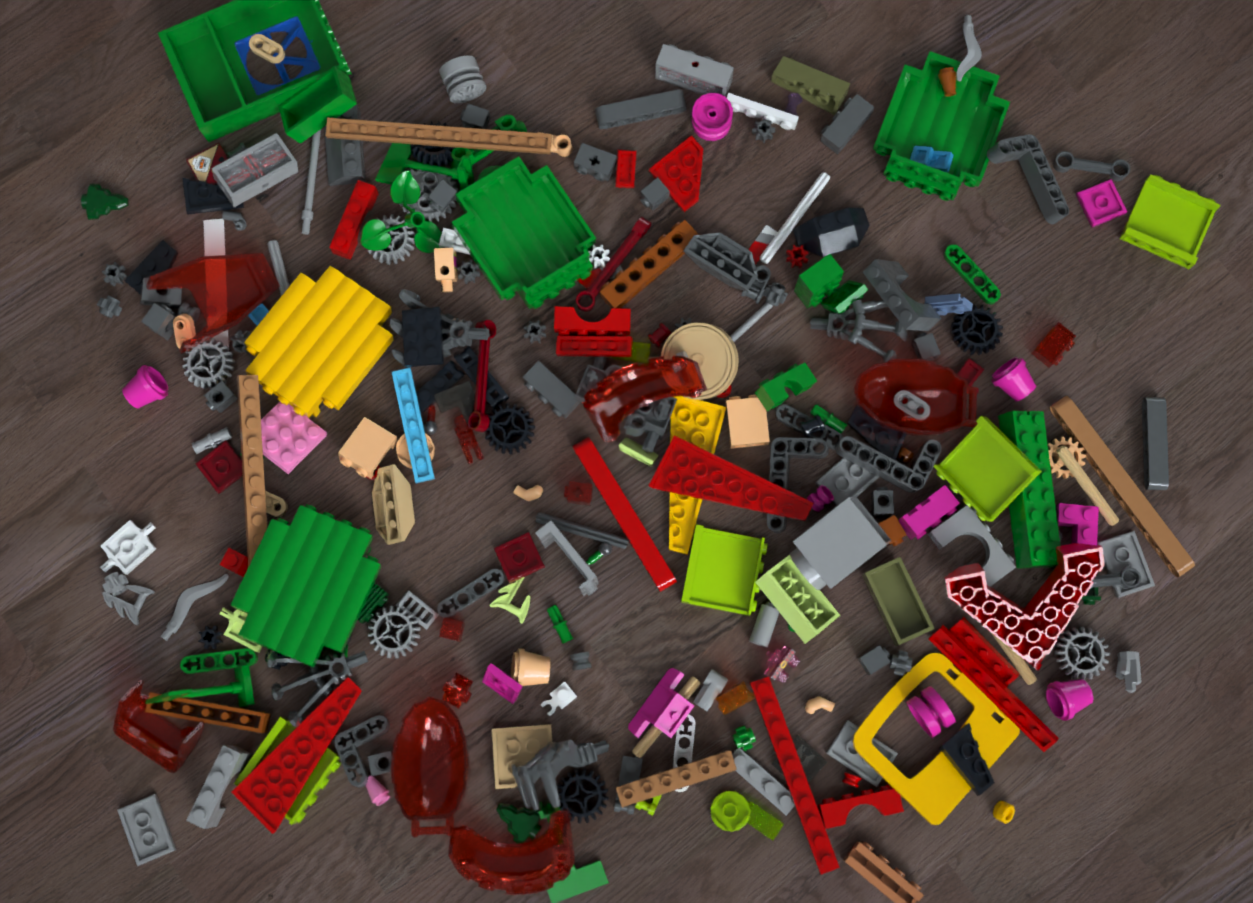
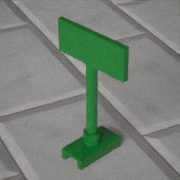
(398, 159)
(242, 687)
(581, 878)

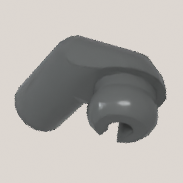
(236, 217)

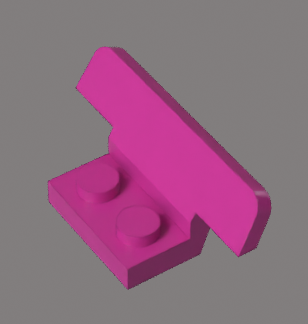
(663, 707)

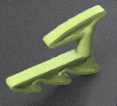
(505, 601)

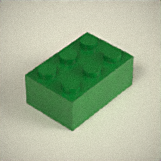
(818, 281)

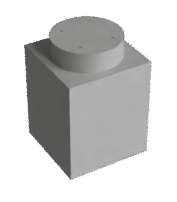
(838, 544)

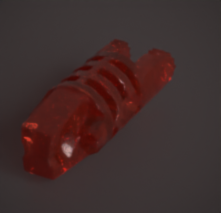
(467, 439)

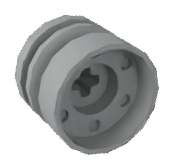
(462, 79)

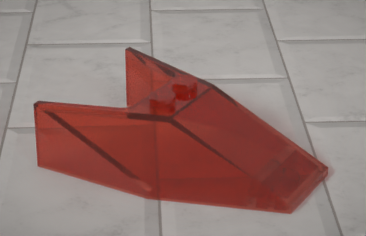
(223, 288)

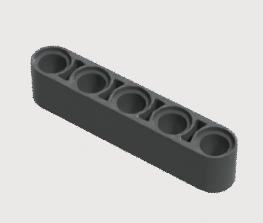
(640, 109)
(1155, 443)

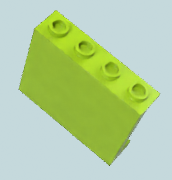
(1169, 221)
(987, 470)
(724, 571)
(318, 779)

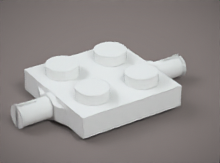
(128, 547)

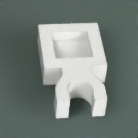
(560, 697)

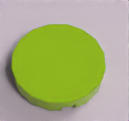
(730, 811)

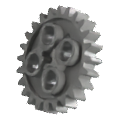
(426, 189)

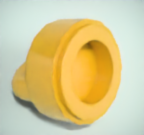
(1003, 811)

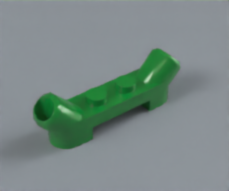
(505, 123)

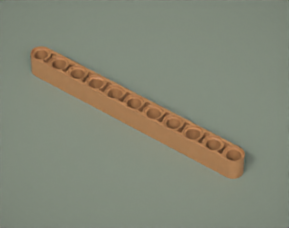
(1122, 487)

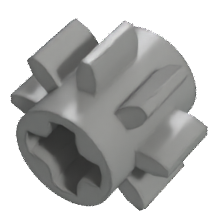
(115, 583)

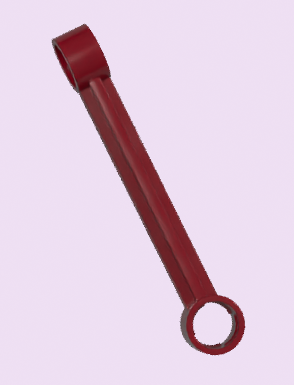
(638, 231)
(481, 382)

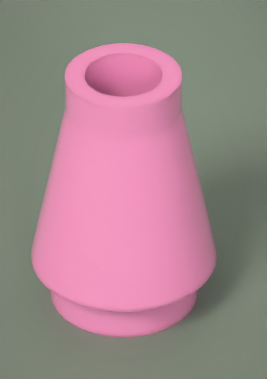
(377, 791)

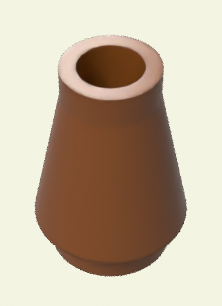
(948, 81)

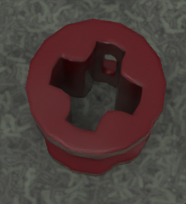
(659, 335)

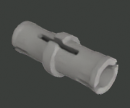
(211, 440)

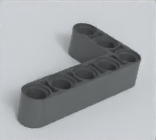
(1037, 171)
(784, 457)
(890, 465)

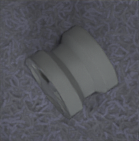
(194, 312)
(580, 661)

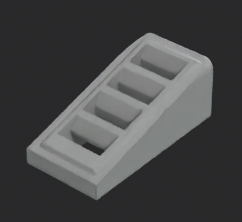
(432, 617)

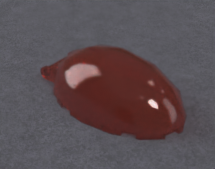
(930, 382)
(430, 766)

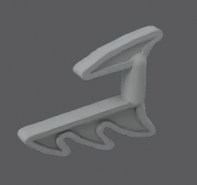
(131, 610)

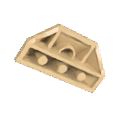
(392, 505)

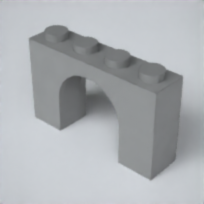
(966, 522)
(207, 808)

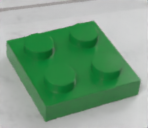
(844, 296)

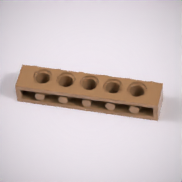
(676, 778)

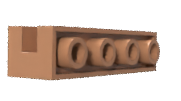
(881, 876)

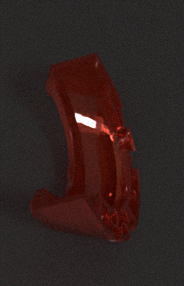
(638, 387)
(515, 867)

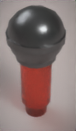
(430, 426)

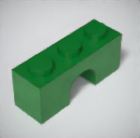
(797, 379)

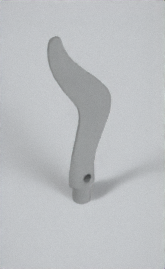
(974, 51)
(186, 600)

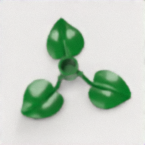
(406, 191)

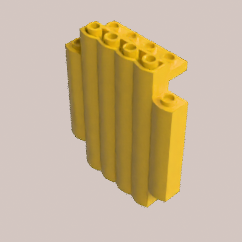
(319, 342)

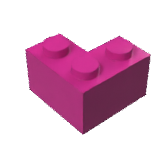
(1082, 520)

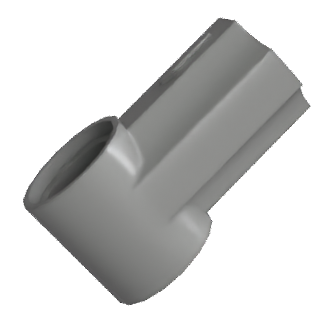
(712, 687)

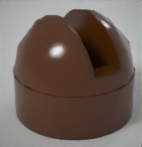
(905, 454)

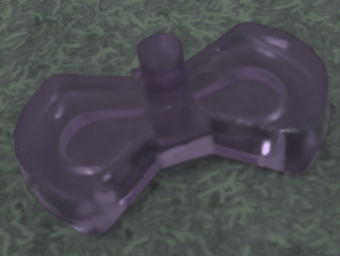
(794, 100)

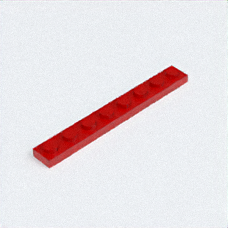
(993, 688)

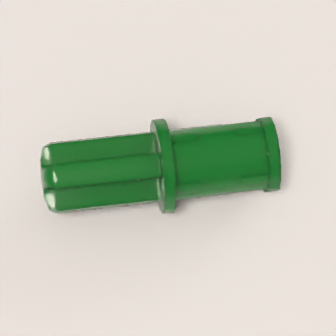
(828, 418)
(559, 624)

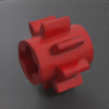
(797, 262)

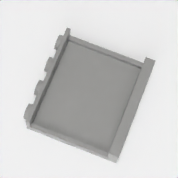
(549, 534)

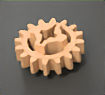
(1058, 463)

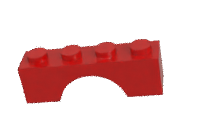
(347, 233)
(568, 322)
(835, 812)

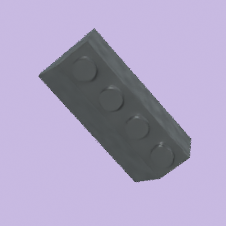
(345, 156)

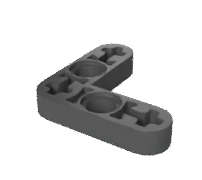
(351, 748)

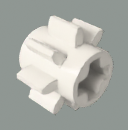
(601, 252)

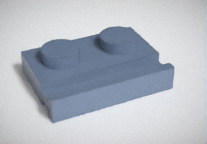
(949, 304)

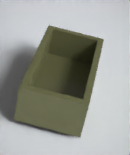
(898, 601)

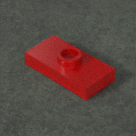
(626, 169)

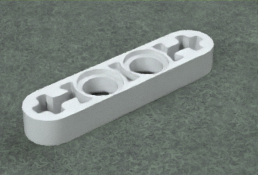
(687, 753)

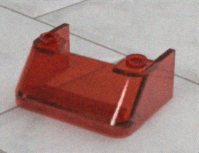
(152, 733)

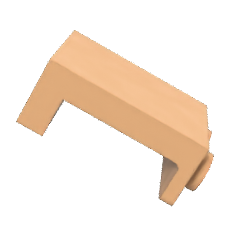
(747, 422)
(366, 447)

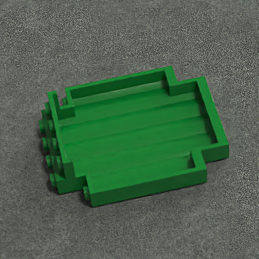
(954, 124)
(524, 233)
(306, 585)

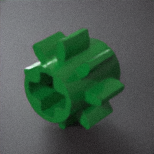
(744, 738)

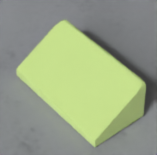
(635, 450)

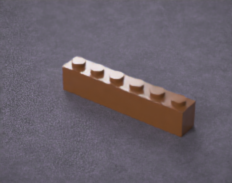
(211, 713)

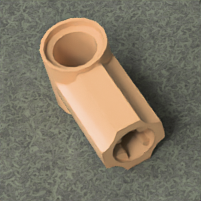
(557, 141)

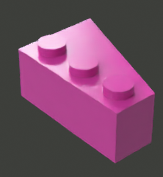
(929, 513)

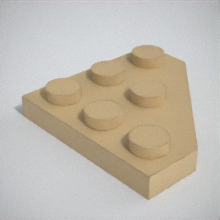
(516, 747)

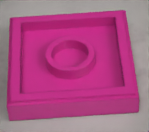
(1101, 203)
(502, 683)

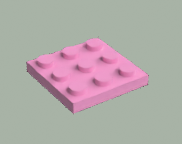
(288, 436)

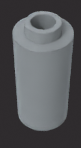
(764, 625)

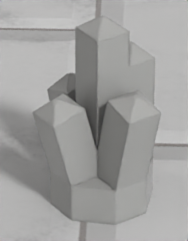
(1129, 669)

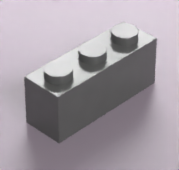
(846, 123)
(550, 390)

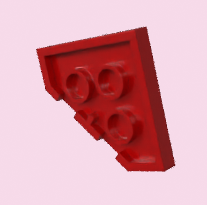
(681, 173)

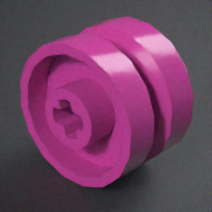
(712, 116)
(931, 711)

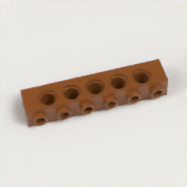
(647, 275)

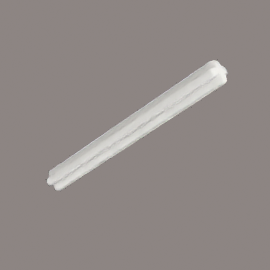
(794, 218)

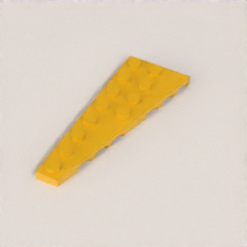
(699, 425)

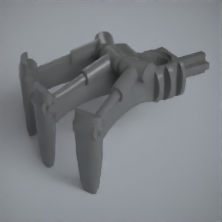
(412, 300)
(858, 325)
(316, 675)
(549, 763)

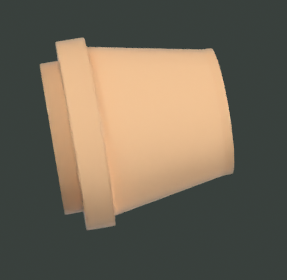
(530, 668)

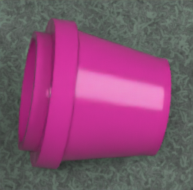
(1014, 379)
(145, 387)
(1068, 698)

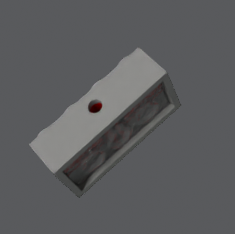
(693, 71)
(255, 170)

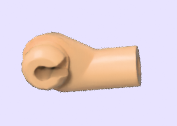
(530, 494)
(817, 703)

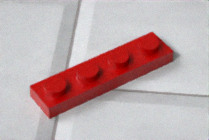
(594, 346)
(984, 651)

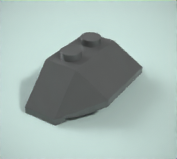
(723, 259)

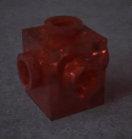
(457, 690)

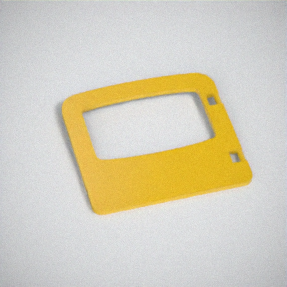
(938, 785)

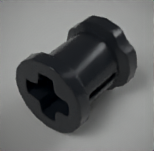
(812, 425)

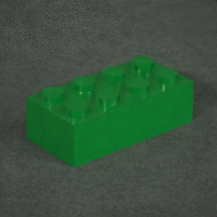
(321, 99)

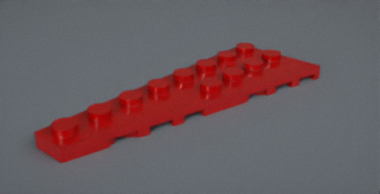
(705, 476)
(281, 776)

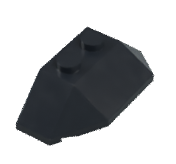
(833, 232)

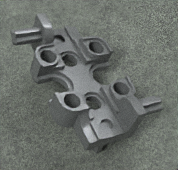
(652, 421)

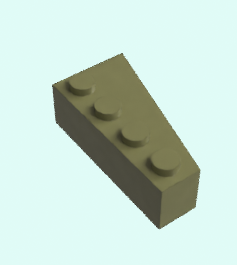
(811, 84)

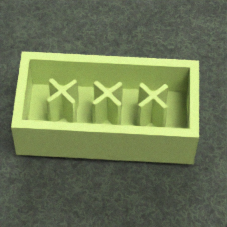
(797, 599)

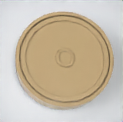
(711, 349)

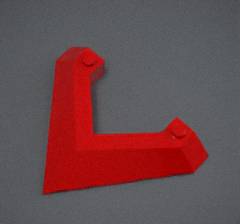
(1035, 628)

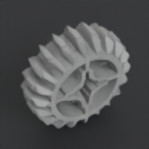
(407, 235)
(193, 368)
(386, 635)
(1092, 640)

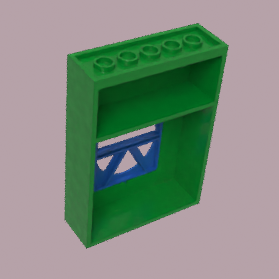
(213, 51)

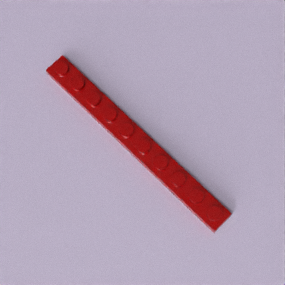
(794, 776)

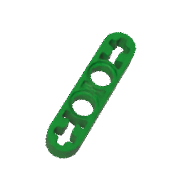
(969, 276)
(219, 661)

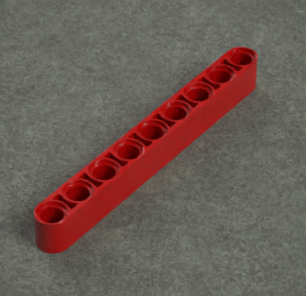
(624, 514)

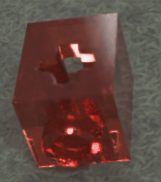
(583, 499)
(452, 629)

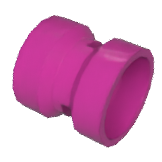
(820, 498)

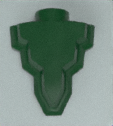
(101, 201)
(521, 821)

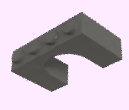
(886, 278)

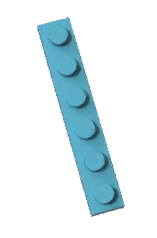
(413, 425)

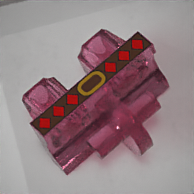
(778, 661)

